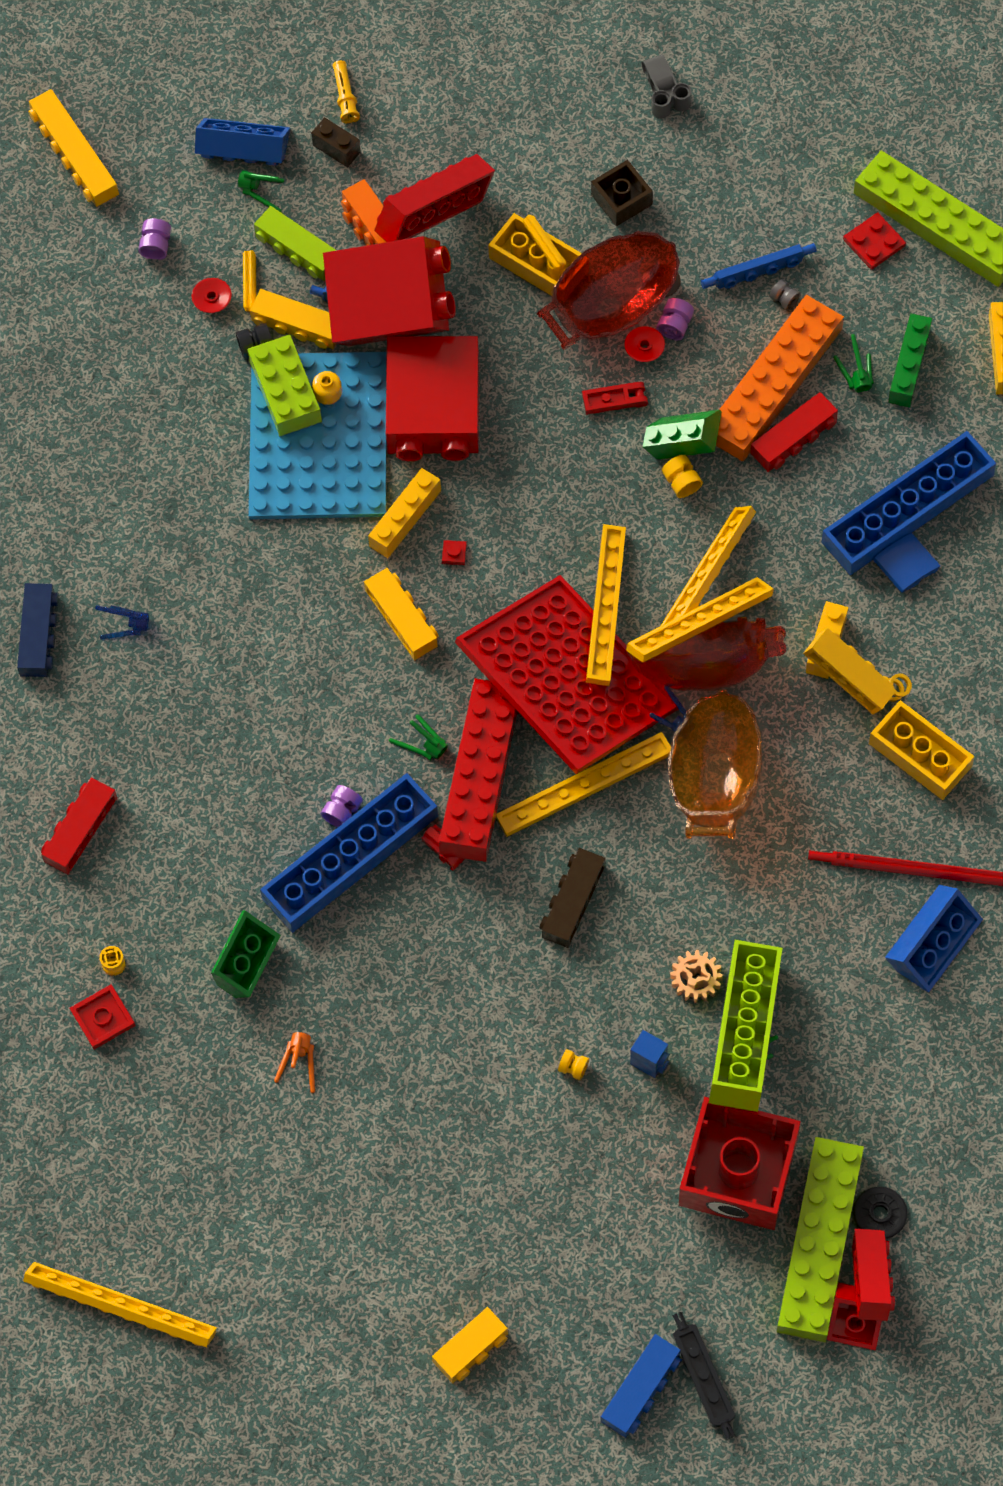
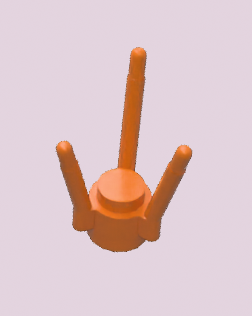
(299, 1047)

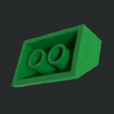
(683, 434)
(244, 956)

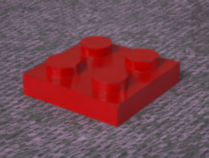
(874, 241)
(102, 1016)

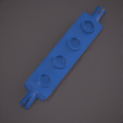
(752, 269)

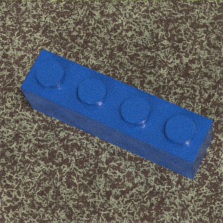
(640, 1386)

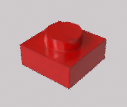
(454, 552)

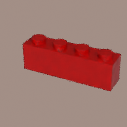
(794, 431)
(79, 825)
(872, 1275)

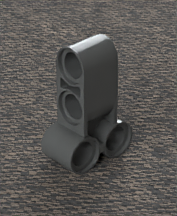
(665, 87)

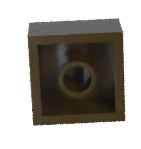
(621, 193)

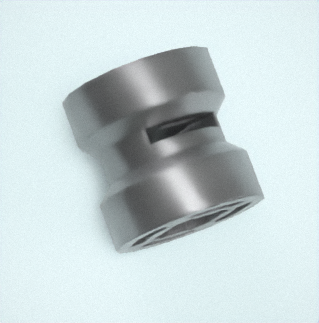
(784, 294)

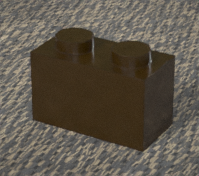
(336, 142)

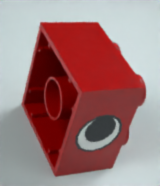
(739, 1164)

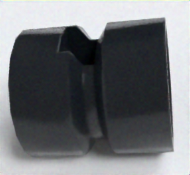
(248, 339)

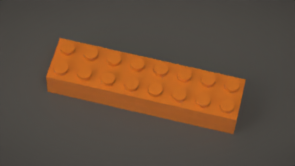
(776, 375)

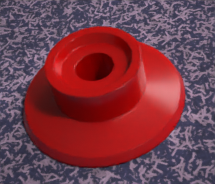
(211, 288)
(644, 337)

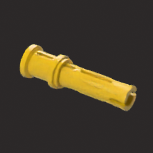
(346, 99)

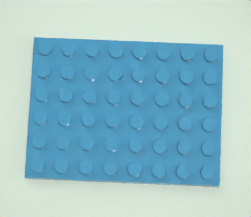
(329, 466)

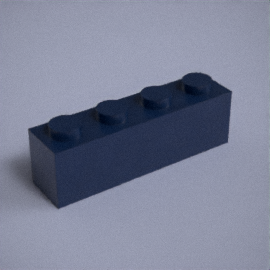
(36, 630)

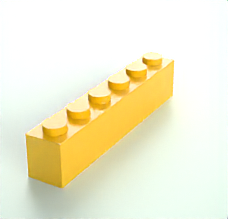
(73, 148)

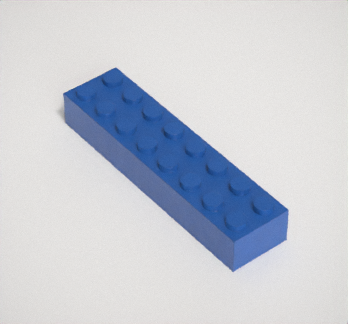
(908, 502)
(349, 852)

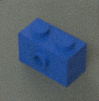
(649, 1054)

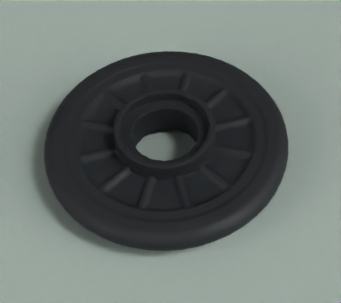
(885, 1198)

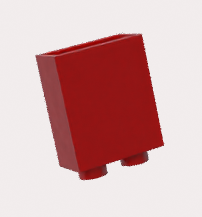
(388, 291)
(432, 396)

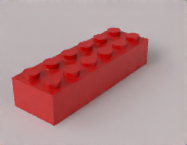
(434, 199)

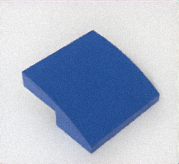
(906, 562)

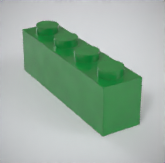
(910, 360)

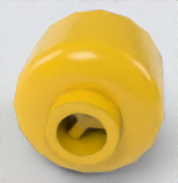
(327, 387)

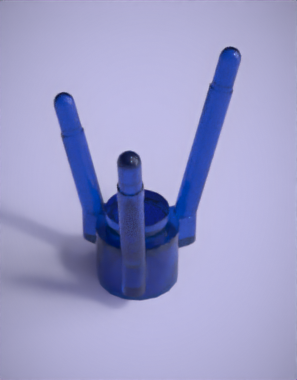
(137, 620)
(679, 720)

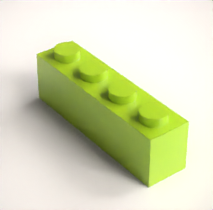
(293, 241)

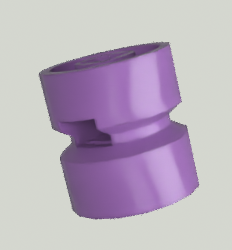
(154, 239)
(675, 318)
(343, 804)

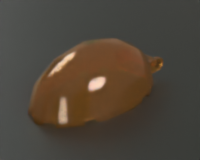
(715, 764)

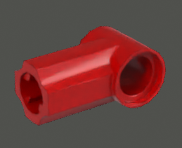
(431, 839)

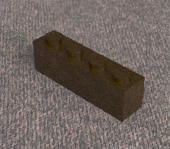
(573, 897)

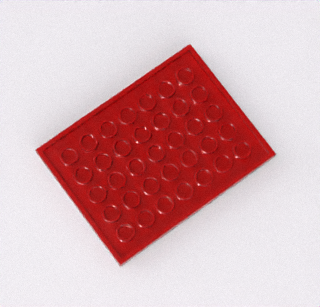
(540, 663)

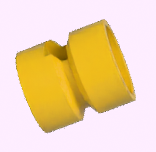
(682, 476)

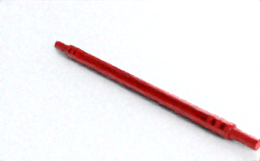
(909, 867)

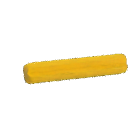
(544, 242)
(249, 279)

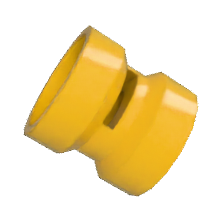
(114, 965)
(573, 1064)

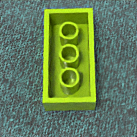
(284, 385)

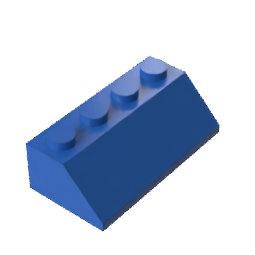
(241, 141)
(934, 937)

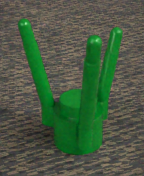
(250, 181)
(861, 379)
(434, 744)

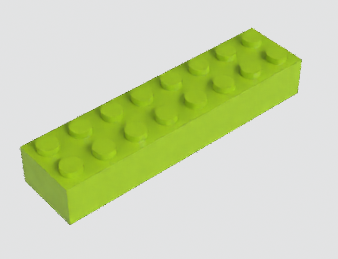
(933, 215)
(745, 1026)
(820, 1239)

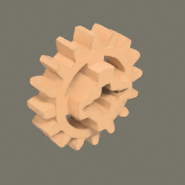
(704, 980)

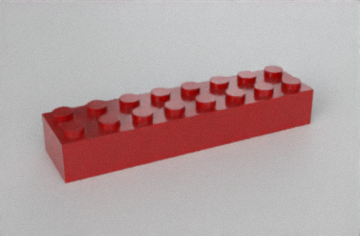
(478, 774)

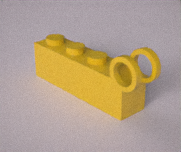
(854, 673)

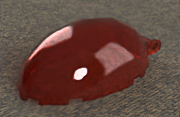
(612, 287)
(716, 656)

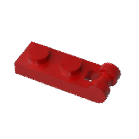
(614, 398)

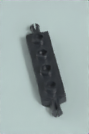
(704, 1375)

